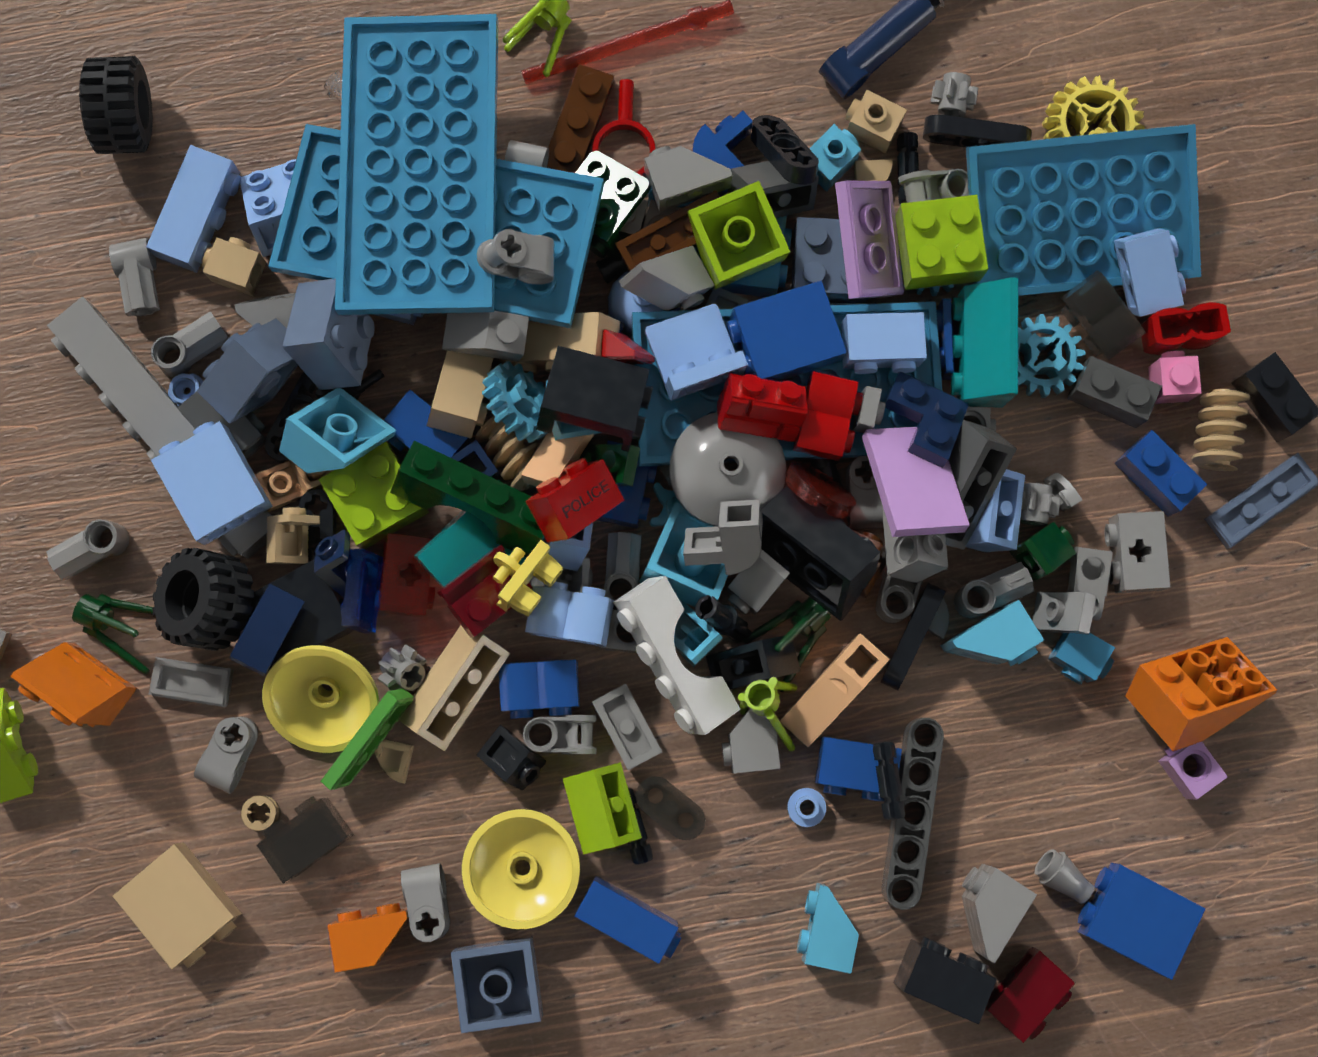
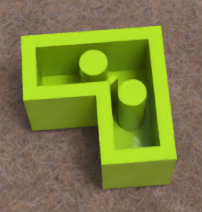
(16, 766)

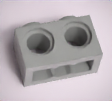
(914, 556)

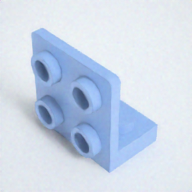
(264, 201)
(694, 351)

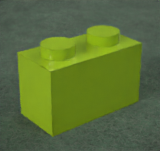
(602, 808)

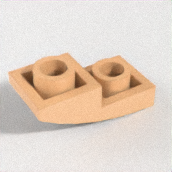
(287, 483)

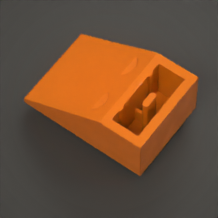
(75, 686)
(1197, 691)

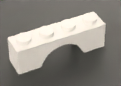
(651, 617)

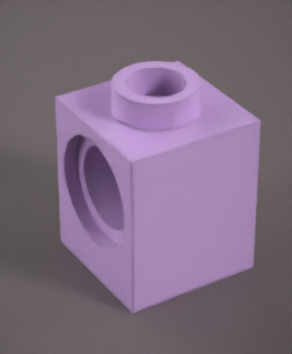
(1204, 779)

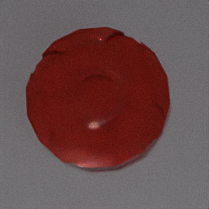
(819, 488)

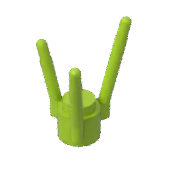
(546, 15)
(764, 701)

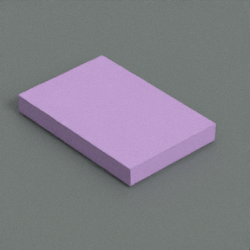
(869, 239)
(913, 492)

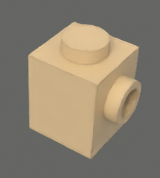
(874, 120)
(233, 265)

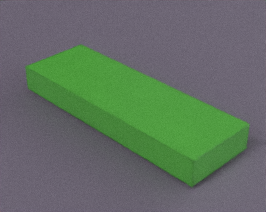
(367, 739)

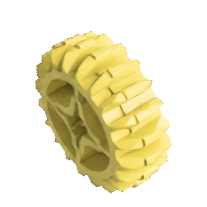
(1082, 116)

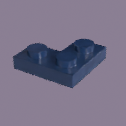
(936, 413)

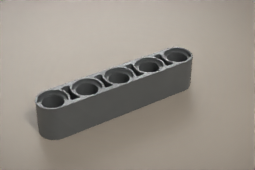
(919, 831)

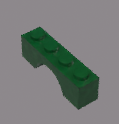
(436, 480)

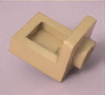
(289, 536)

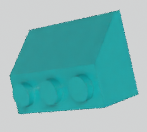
(986, 343)

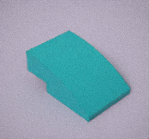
(457, 548)

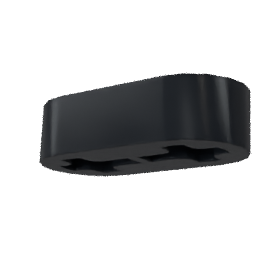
(327, 517)

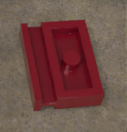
(475, 594)

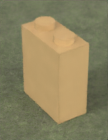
(178, 906)

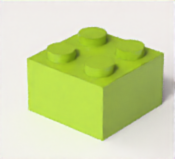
(941, 242)
(364, 497)

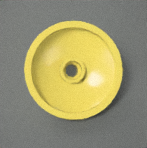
(309, 713)
(492, 876)

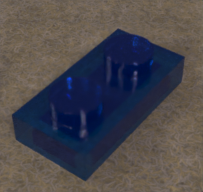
(362, 591)

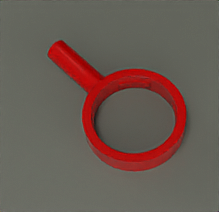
(625, 120)

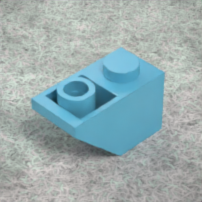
(830, 934)

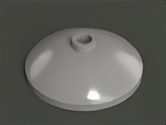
(700, 473)

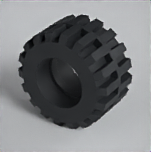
(116, 105)
(203, 599)

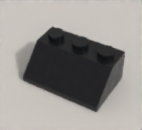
(818, 552)

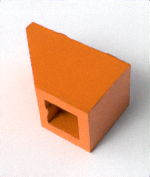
(364, 940)

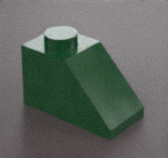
(1045, 550)

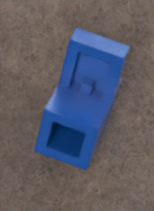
(719, 145)

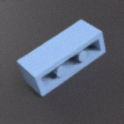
(194, 208)

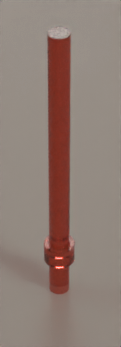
(694, 19)

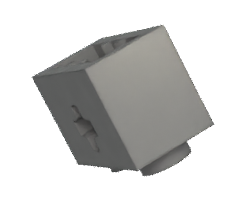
(1146, 534)

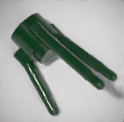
(96, 616)
(807, 619)

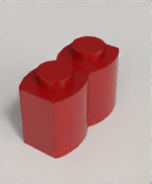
(1183, 328)
(827, 422)

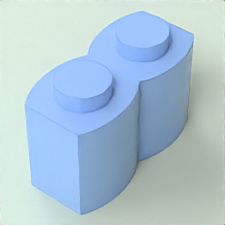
(571, 615)

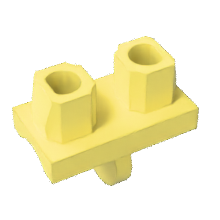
(537, 564)

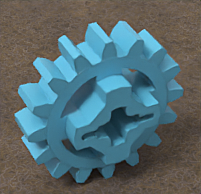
(1054, 364)
(515, 400)

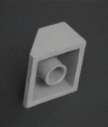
(993, 908)

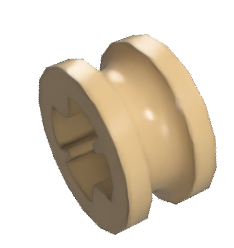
(260, 801)

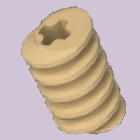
(1219, 429)
(510, 451)

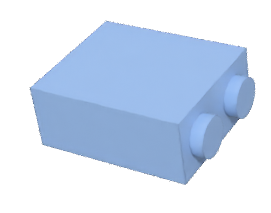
(210, 482)

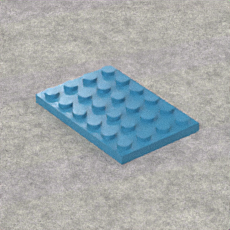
(1064, 201)

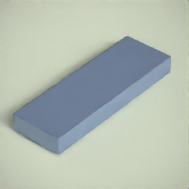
(1262, 501)

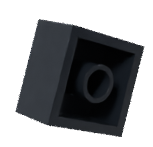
(944, 981)

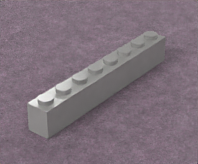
(137, 396)

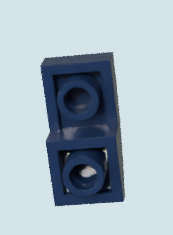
(266, 629)

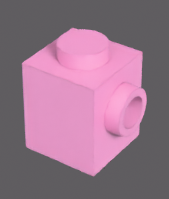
(1178, 377)

